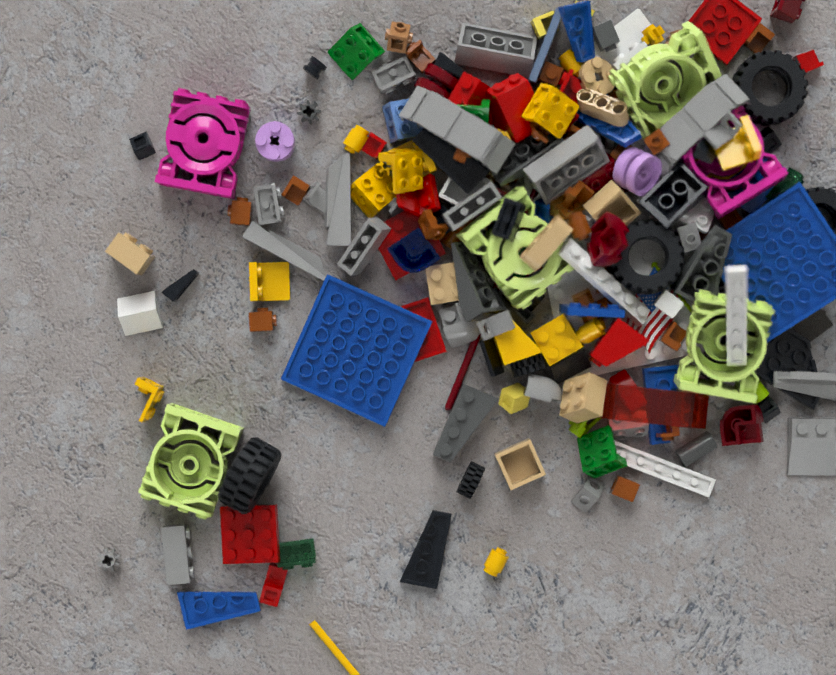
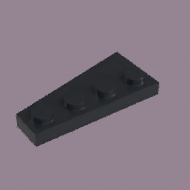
(428, 554)

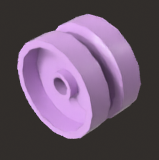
(637, 171)

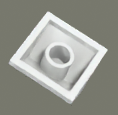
(139, 313)

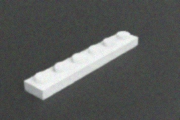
(604, 282)
(736, 315)
(665, 470)

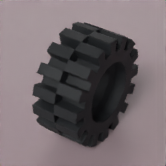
(528, 365)
(470, 480)

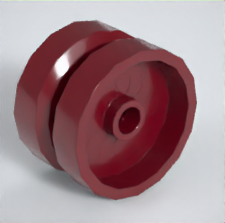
(440, 81)

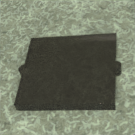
(813, 325)

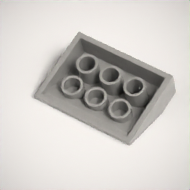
(811, 446)

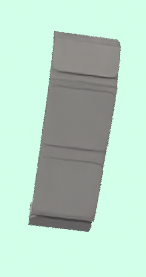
(697, 117)
(458, 128)

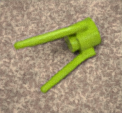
(580, 428)

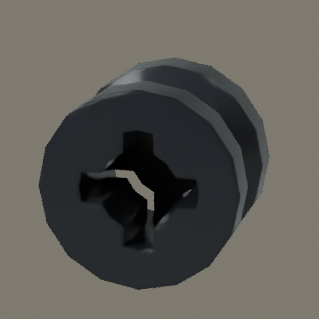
(314, 67)

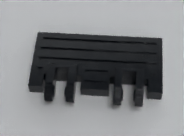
(441, 152)

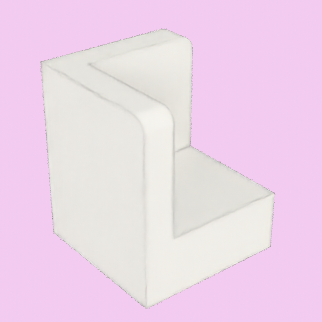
(668, 303)

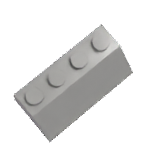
(495, 50)
(566, 164)

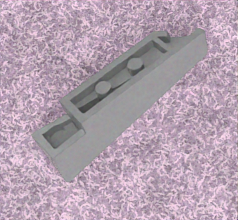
(809, 383)

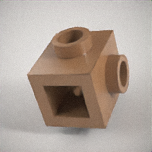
(398, 37)

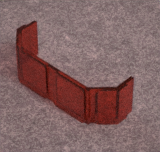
(655, 406)

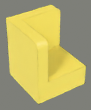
(541, 24)
(513, 398)

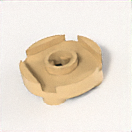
(596, 66)

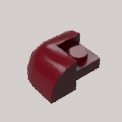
(607, 240)
(741, 425)

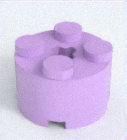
(264, 140)

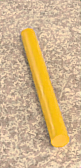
(333, 648)

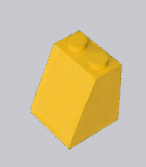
(515, 345)

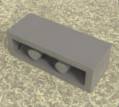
(471, 206)
(364, 246)
(177, 554)

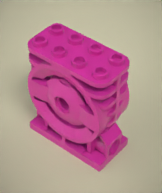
(234, 117)
(720, 200)

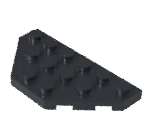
(786, 354)

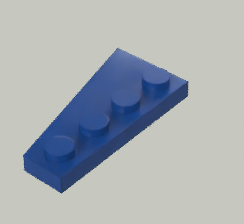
(659, 378)
(214, 606)

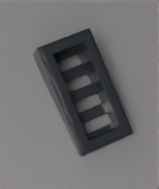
(448, 65)
(176, 289)

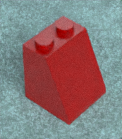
(470, 92)
(507, 105)
(616, 343)

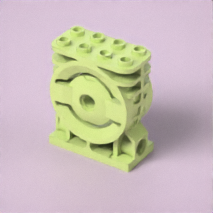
(652, 66)
(517, 290)
(745, 386)
(156, 481)

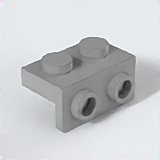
(394, 74)
(268, 204)
(626, 429)

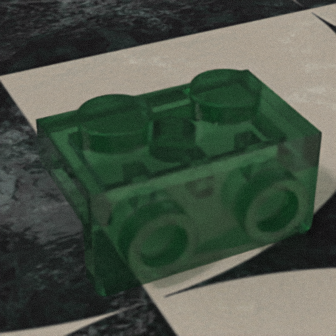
(791, 179)
(297, 552)

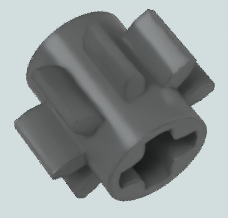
(313, 115)

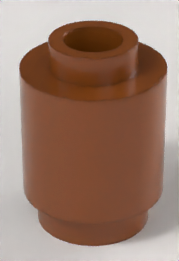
(579, 225)

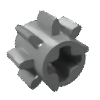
(109, 554)

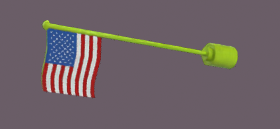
(658, 321)

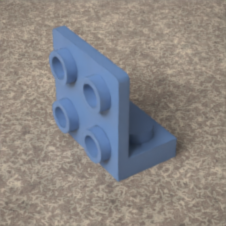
(396, 128)

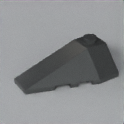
(522, 155)
(705, 265)
(475, 292)

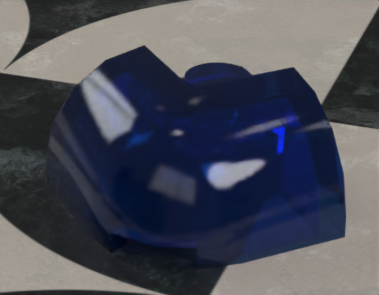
(413, 252)

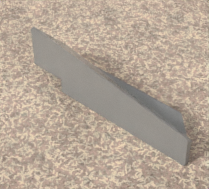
(338, 202)
(285, 249)

